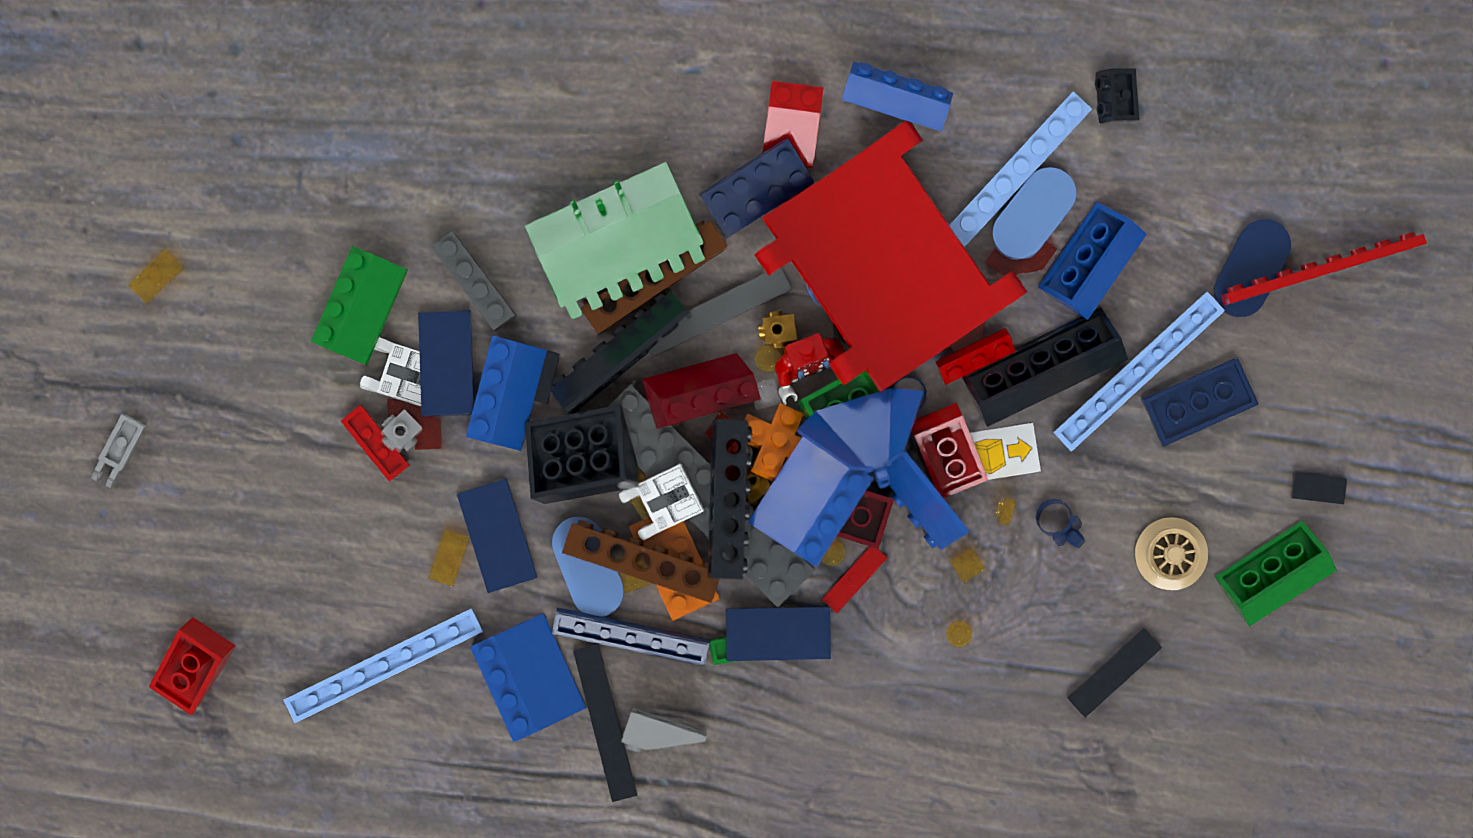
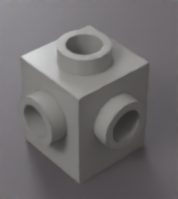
(407, 425)

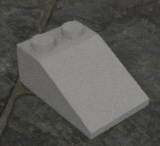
(654, 732)

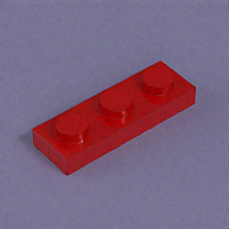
(975, 356)
(369, 437)

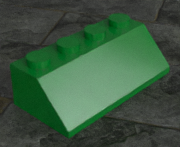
(359, 305)
(1276, 573)

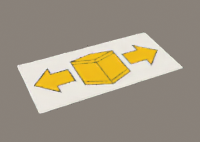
(1007, 450)

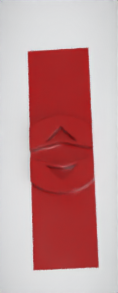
(854, 579)

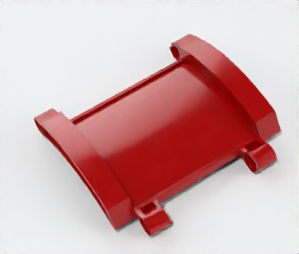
(883, 263)

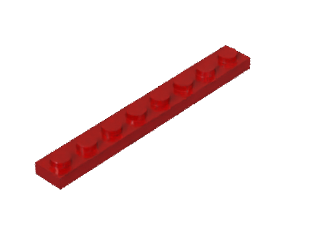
(1333, 264)

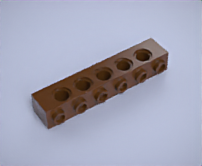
(604, 320)
(576, 547)

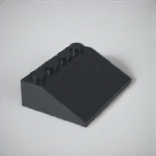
(580, 455)

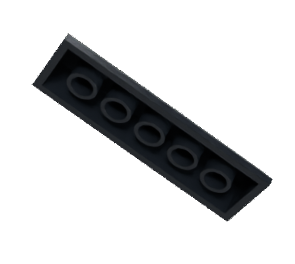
(619, 354)
(1045, 367)

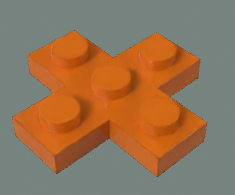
(774, 440)

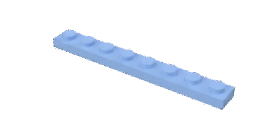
(1019, 168)
(1138, 371)
(383, 665)

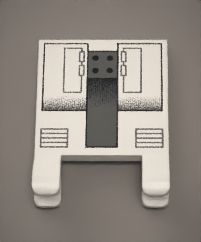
(400, 374)
(667, 498)

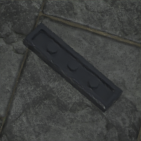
(1114, 672)

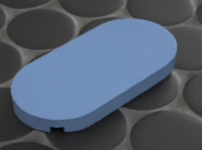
(1034, 213)
(591, 586)

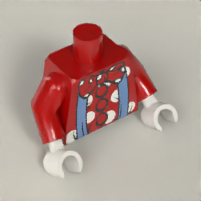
(803, 360)

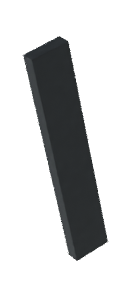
(605, 722)

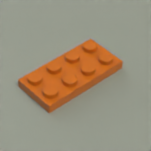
(677, 540)

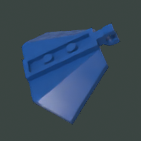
(866, 430)

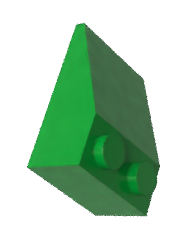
(837, 393)

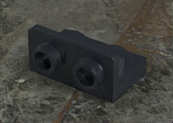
(1117, 95)

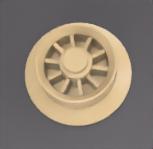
(1171, 553)

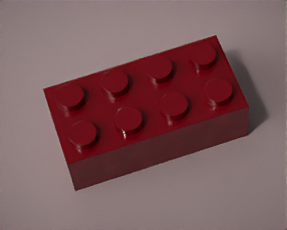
(868, 520)

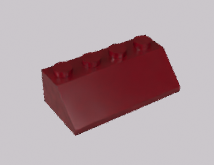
(700, 390)

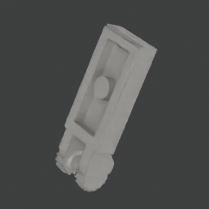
(119, 448)

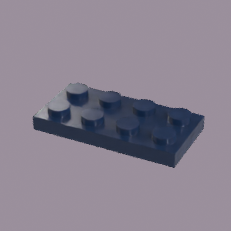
(756, 187)

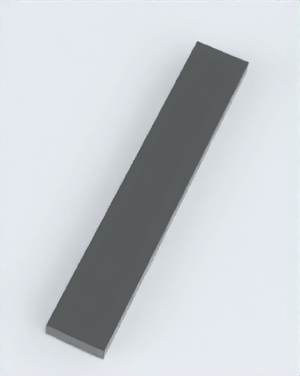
(725, 308)

